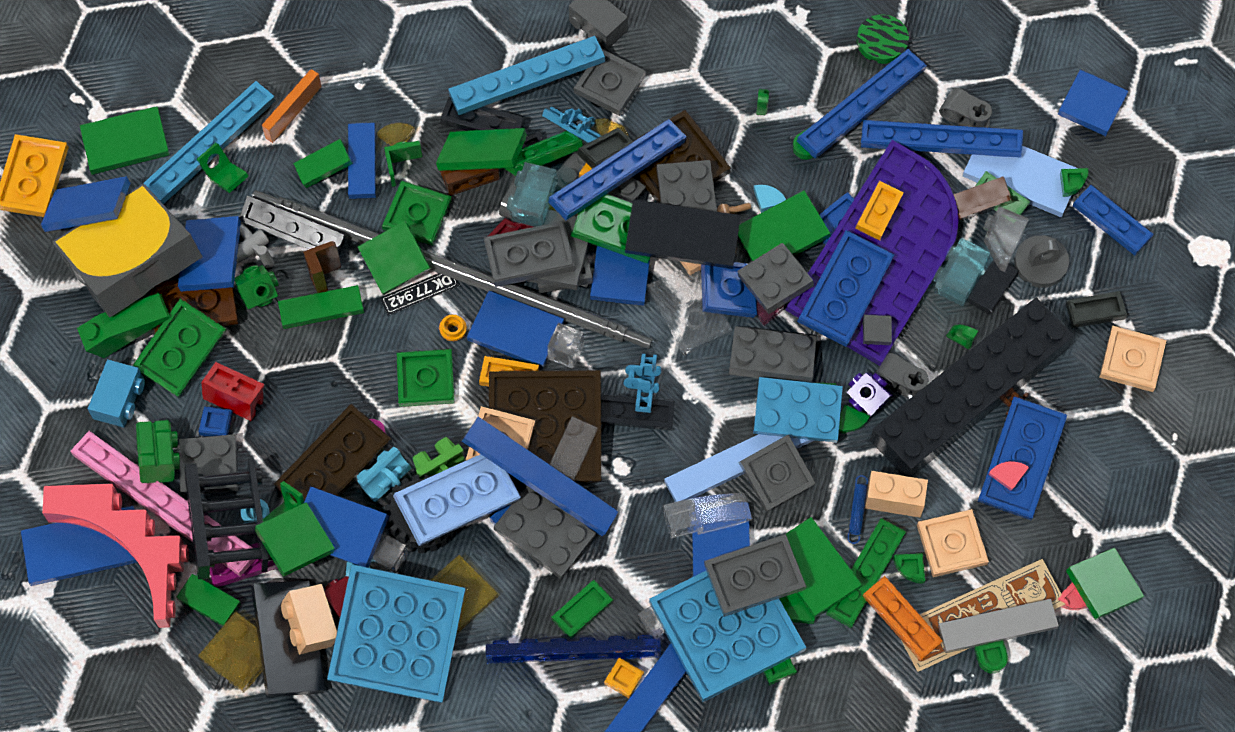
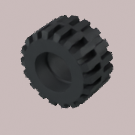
(398, 526)

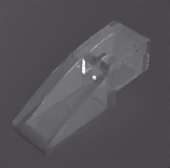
(706, 514)

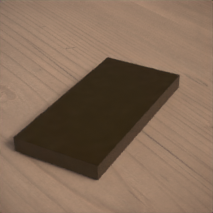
(337, 455)

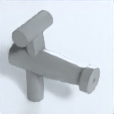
(254, 244)

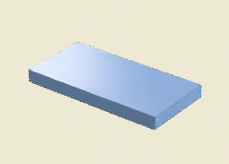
(1032, 176)
(455, 498)

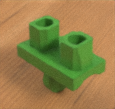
(448, 457)

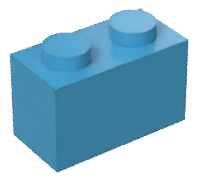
(116, 393)

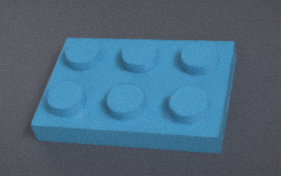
(798, 409)

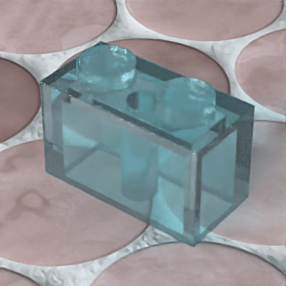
(532, 194)
(961, 272)

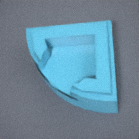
(767, 196)

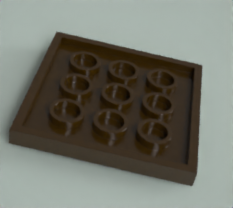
(552, 401)

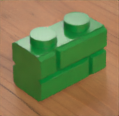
(155, 451)

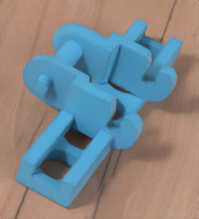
(566, 121)
(643, 383)

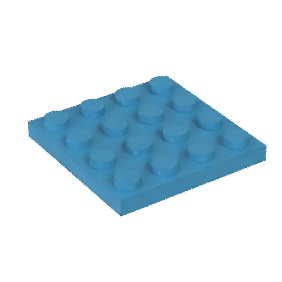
(396, 634)
(721, 649)

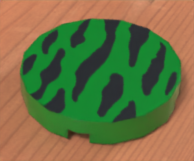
(882, 38)

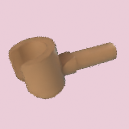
(724, 208)

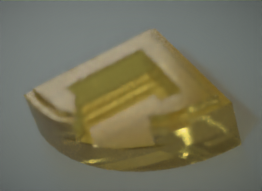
(604, 126)
(396, 133)

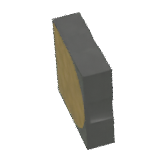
(128, 254)

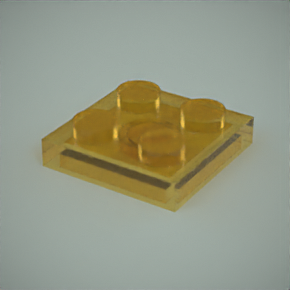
(235, 652)

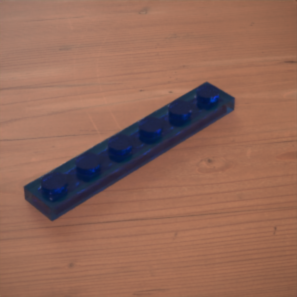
(562, 650)

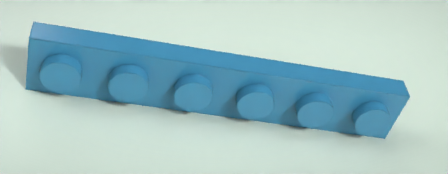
(526, 75)
(220, 130)

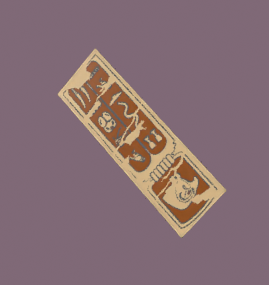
(1018, 588)

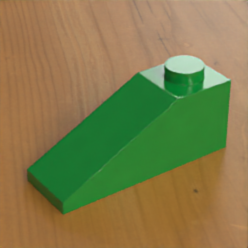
(107, 335)

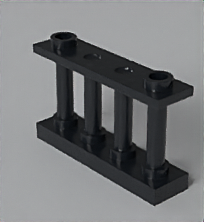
(201, 507)

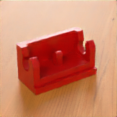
(232, 391)

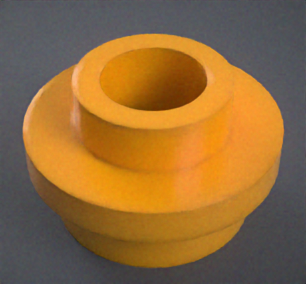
(449, 321)

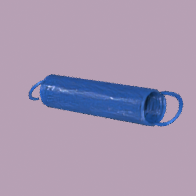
(857, 509)

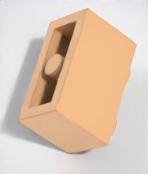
(896, 494)
(309, 619)

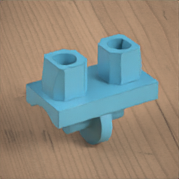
(383, 474)

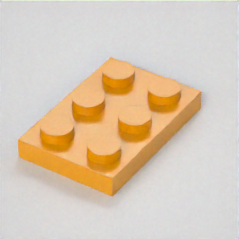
(31, 174)

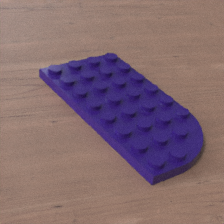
(916, 235)

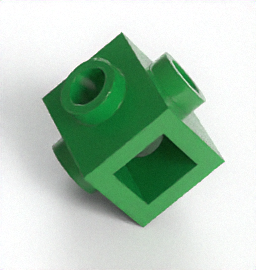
(256, 286)

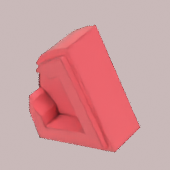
(1008, 473)
(1072, 598)

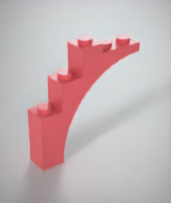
(96, 508)

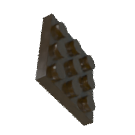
(695, 148)

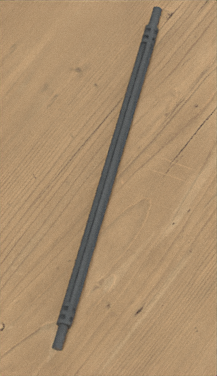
(473, 277)

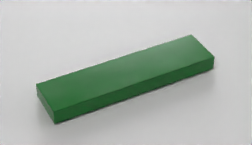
(868, 570)

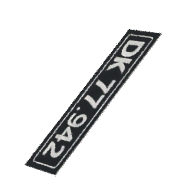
(417, 292)

